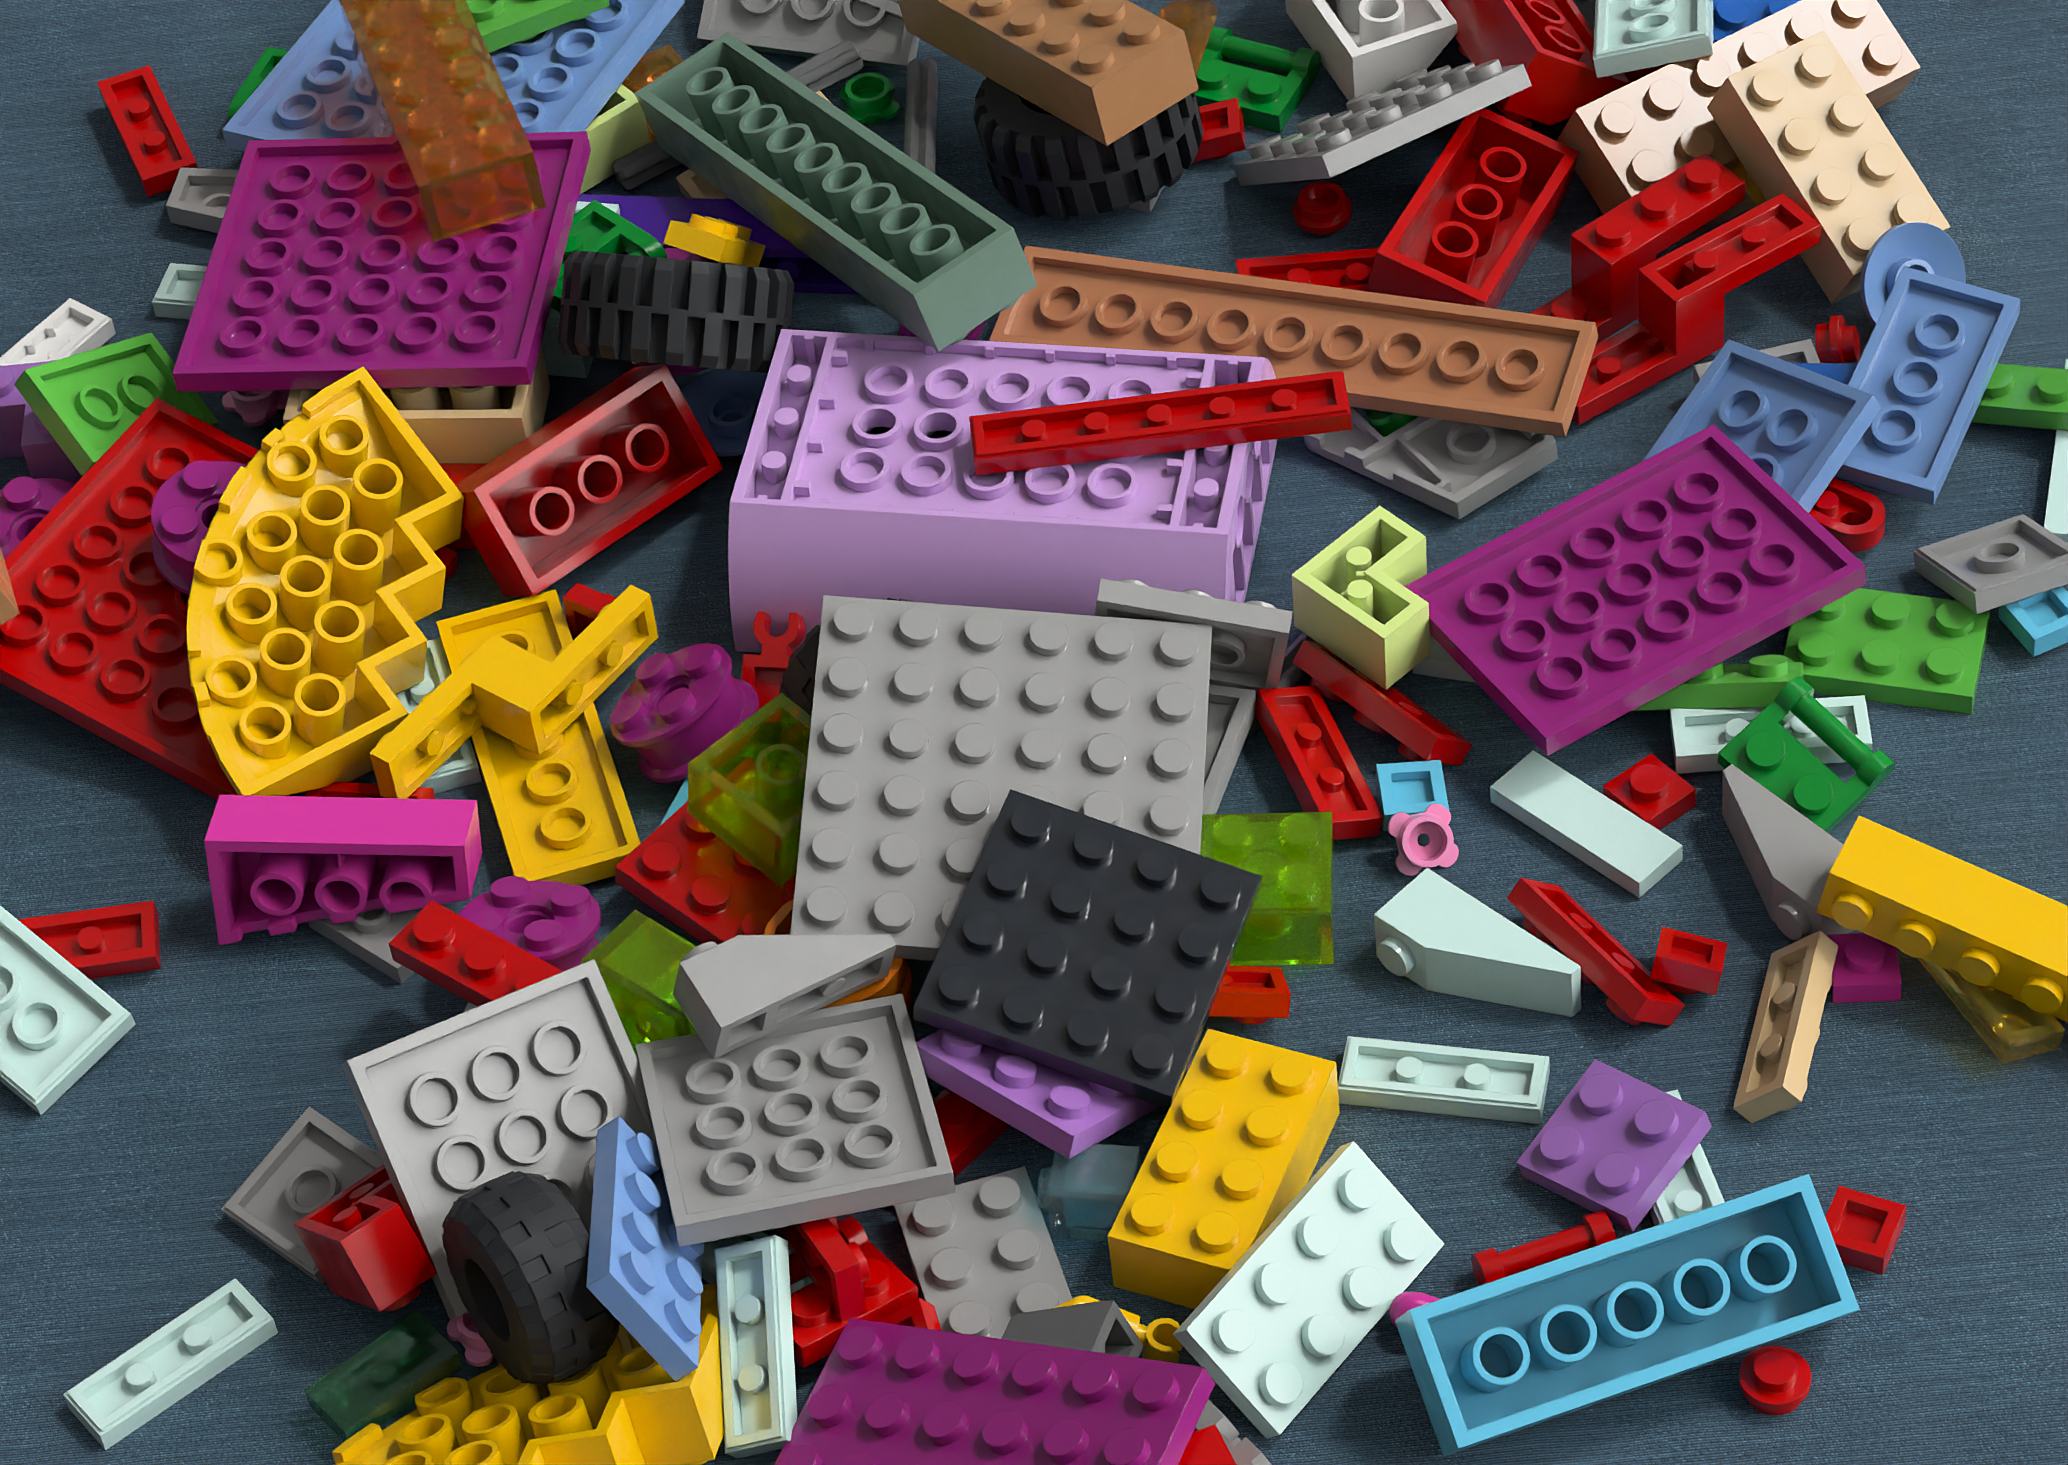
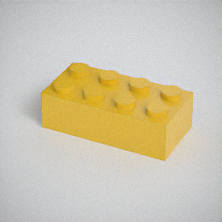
(1222, 1165)

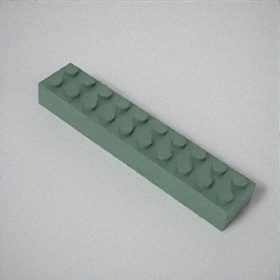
(838, 191)

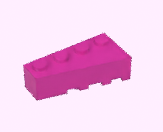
(335, 857)

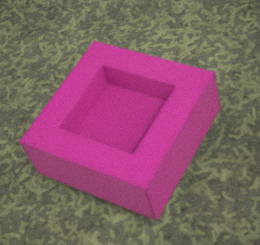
(1864, 970)

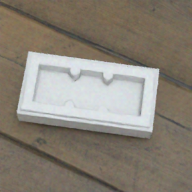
(64, 333)

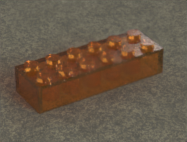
(444, 112)

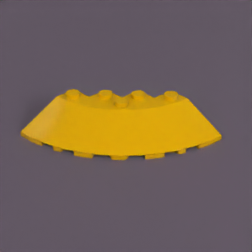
(317, 591)
(605, 1415)

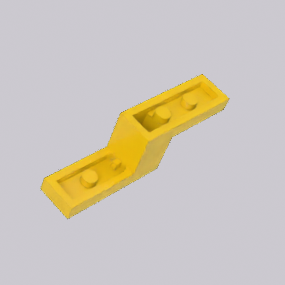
(514, 694)

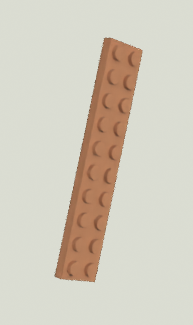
(1392, 348)

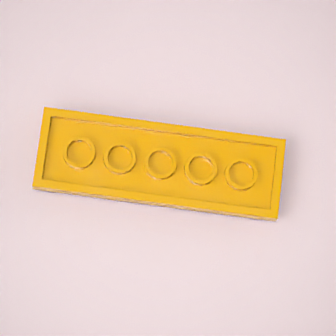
(556, 809)

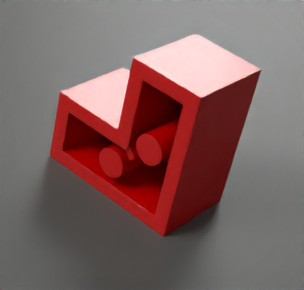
(367, 1245)

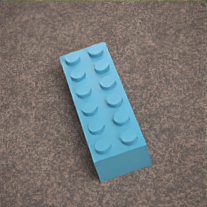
(1626, 1314)

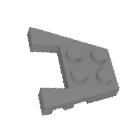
(1439, 460)

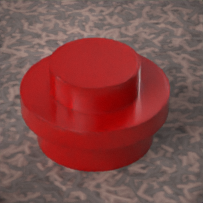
(1322, 208)
(1837, 341)
(1775, 1379)

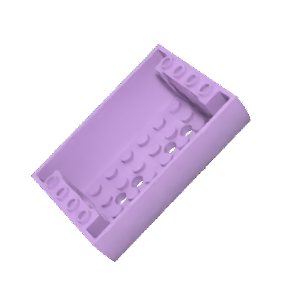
(910, 520)

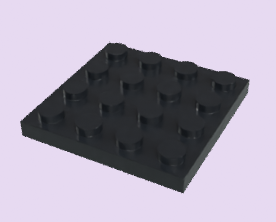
(1088, 948)

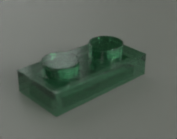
(383, 1377)

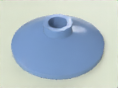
(1912, 246)
(726, 407)

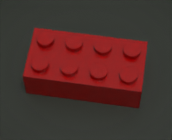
(1476, 214)
(585, 480)

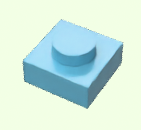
(2038, 620)
(1409, 787)

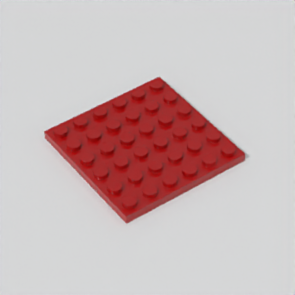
(96, 617)

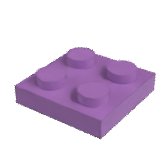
(1614, 1144)

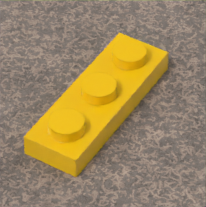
(715, 240)

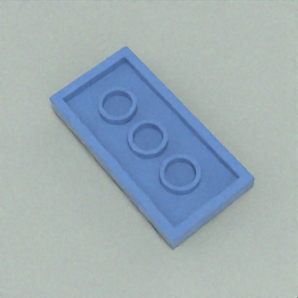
(1928, 375)
(636, 1254)

